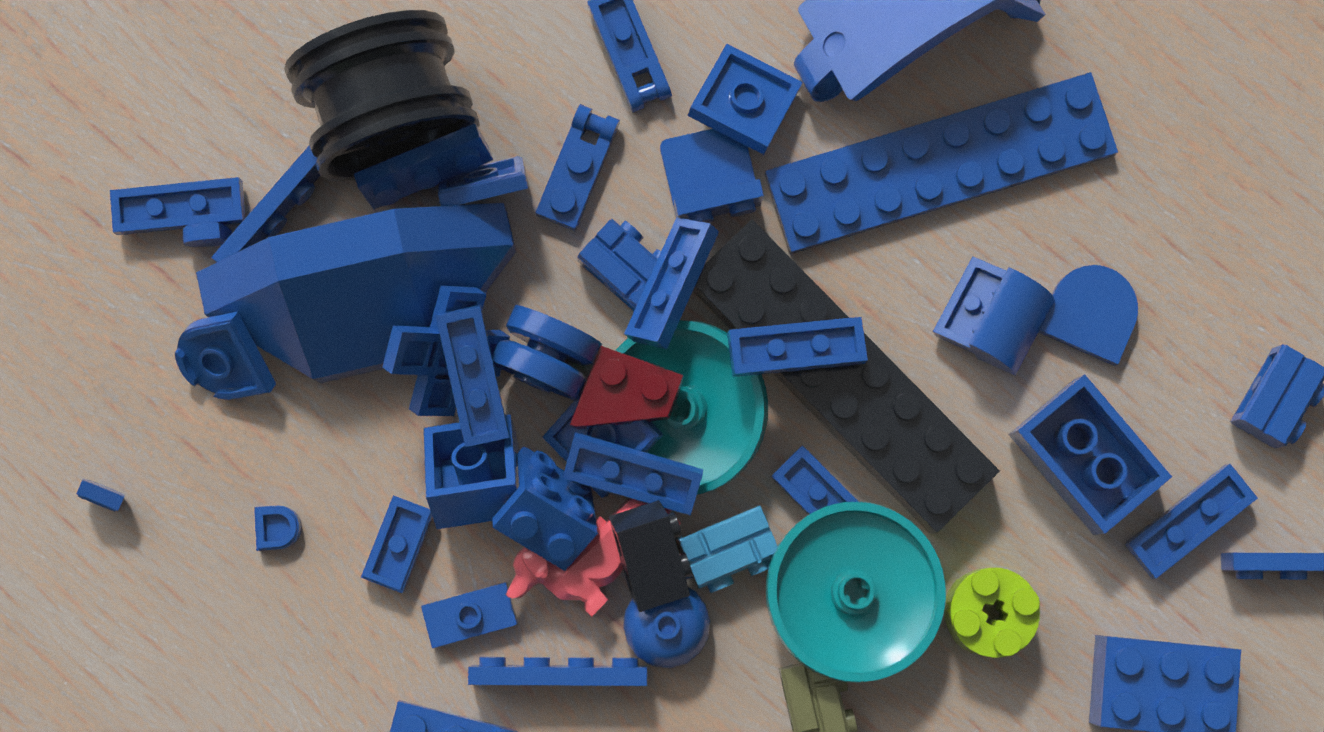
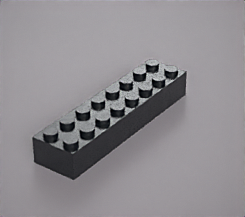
(866, 405)

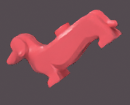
(592, 569)

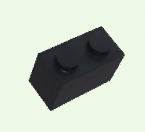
(650, 555)

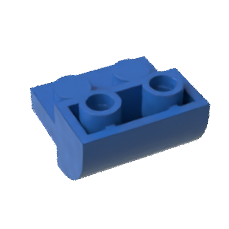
(995, 314)

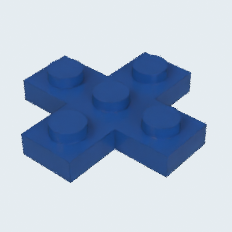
(421, 353)

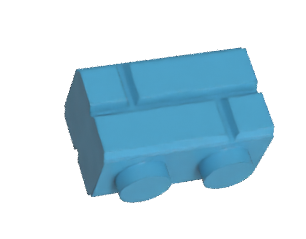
(730, 548)

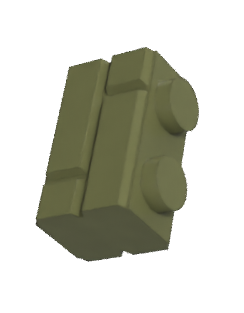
(815, 701)

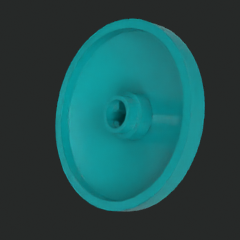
(715, 416)
(855, 592)

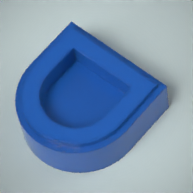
(205, 234)
(100, 495)
(276, 527)

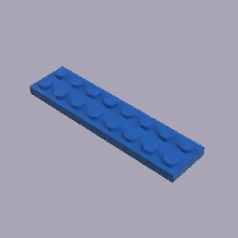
(940, 163)

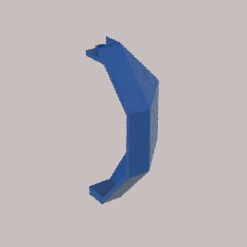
(338, 288)

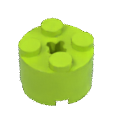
(1015, 603)

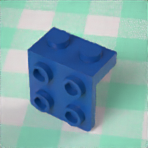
(710, 176)
(547, 511)

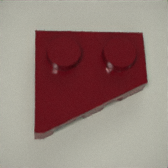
(626, 391)

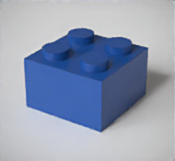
(470, 481)

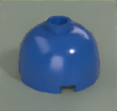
(668, 633)

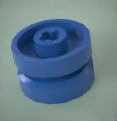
(547, 348)

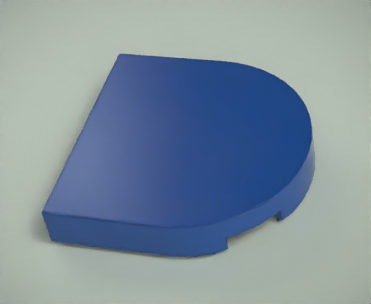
(1093, 312)
(223, 358)

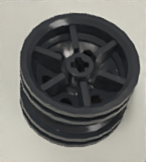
(378, 90)

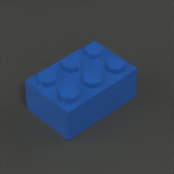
(1090, 455)
(1164, 686)

